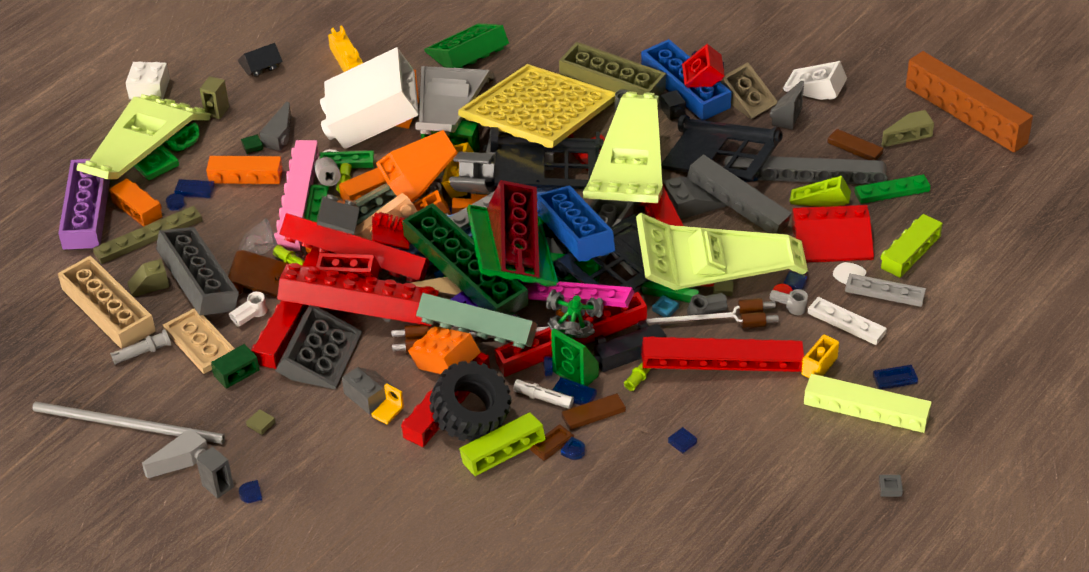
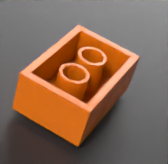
(443, 348)

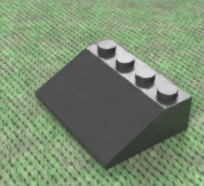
(318, 349)

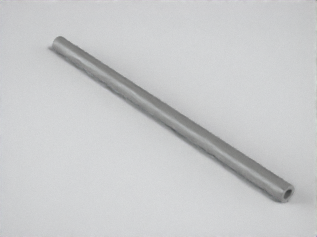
(123, 421)

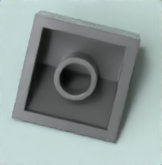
(365, 388)

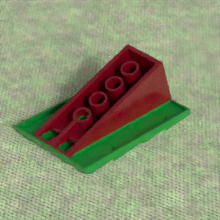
(511, 236)

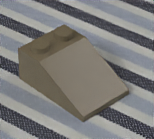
(748, 91)

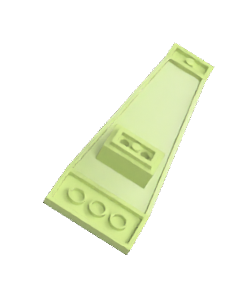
(138, 132)
(702, 256)

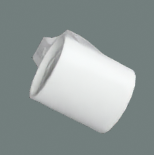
(254, 307)

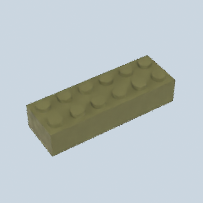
(610, 71)

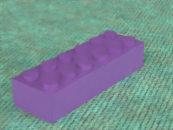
(83, 209)

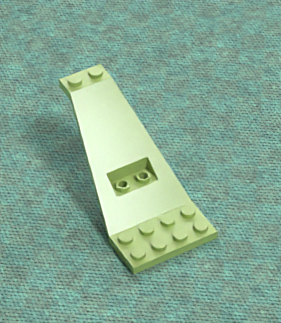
(630, 154)

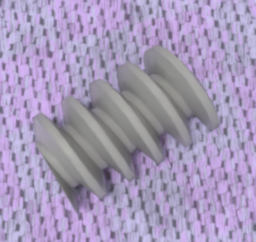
(327, 171)

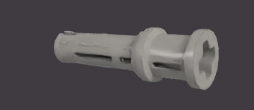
(149, 344)

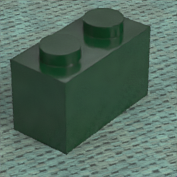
(235, 366)

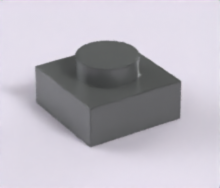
(890, 486)

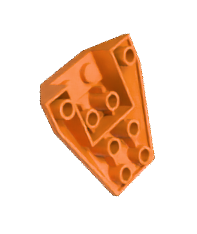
(417, 165)

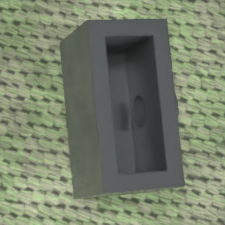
(215, 472)

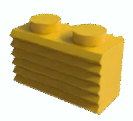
(820, 356)

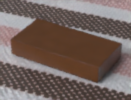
(554, 442)

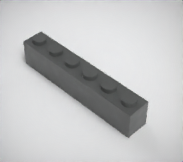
(739, 195)

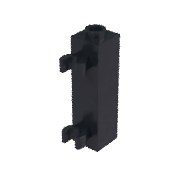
(624, 348)

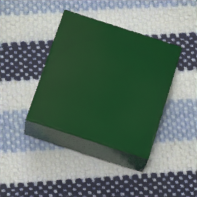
(252, 144)

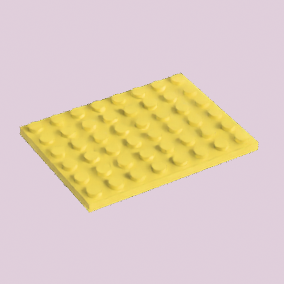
(538, 105)

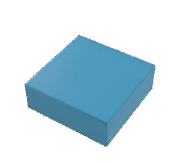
(665, 306)

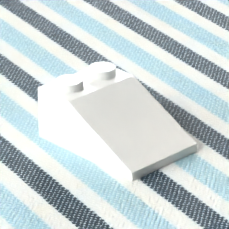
(820, 81)

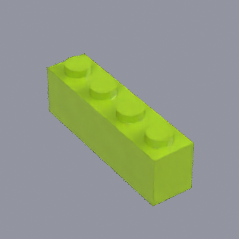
(911, 245)
(502, 444)

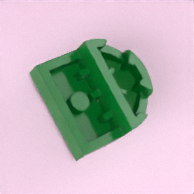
(183, 138)

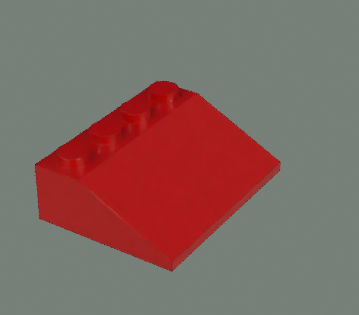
(834, 233)

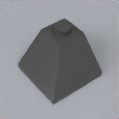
(788, 107)

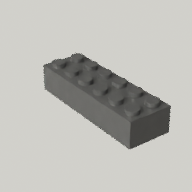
(197, 271)

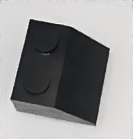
(261, 59)

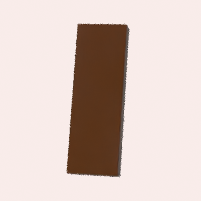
(855, 145)
(593, 411)

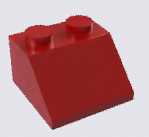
(703, 68)

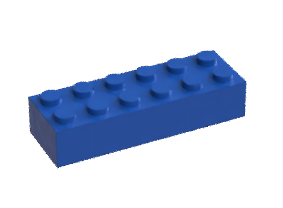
(700, 100)
(575, 223)

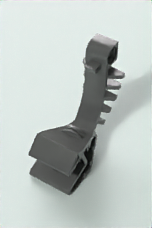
(476, 170)

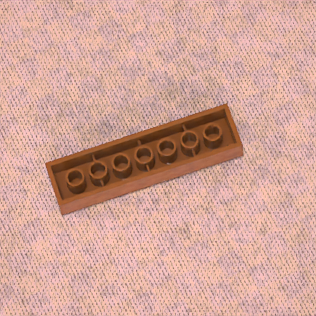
(969, 101)

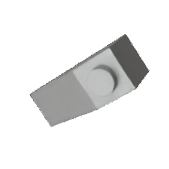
(176, 455)

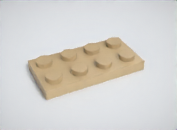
(197, 339)

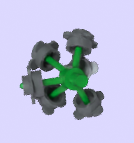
(573, 310)

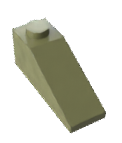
(909, 128)

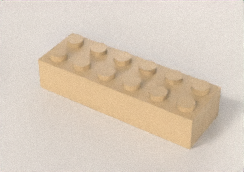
(106, 302)

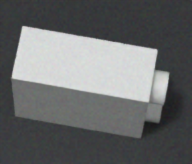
(369, 99)

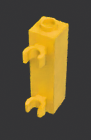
(343, 50)

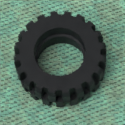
(481, 382)

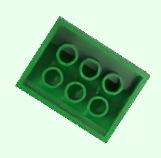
(468, 45)

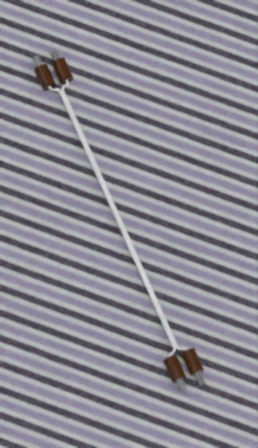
(750, 310)

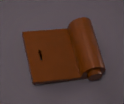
(256, 272)

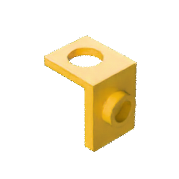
(390, 406)

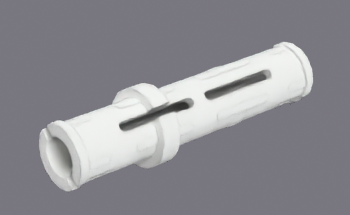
(535, 391)

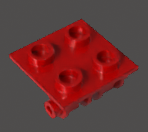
(388, 231)

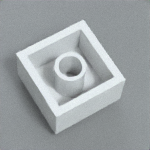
(147, 79)

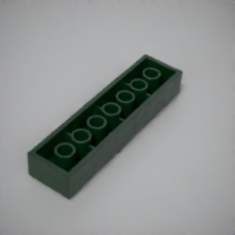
(456, 258)

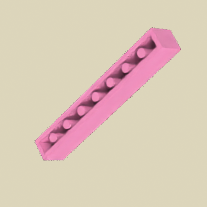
(297, 187)

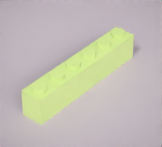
(867, 403)

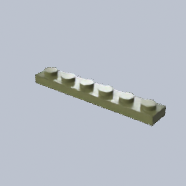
(146, 234)

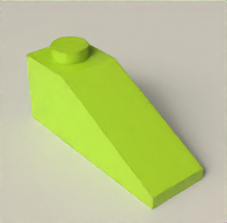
(822, 194)

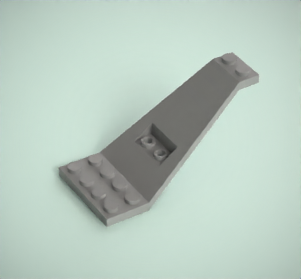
(444, 93)

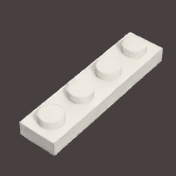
(847, 320)

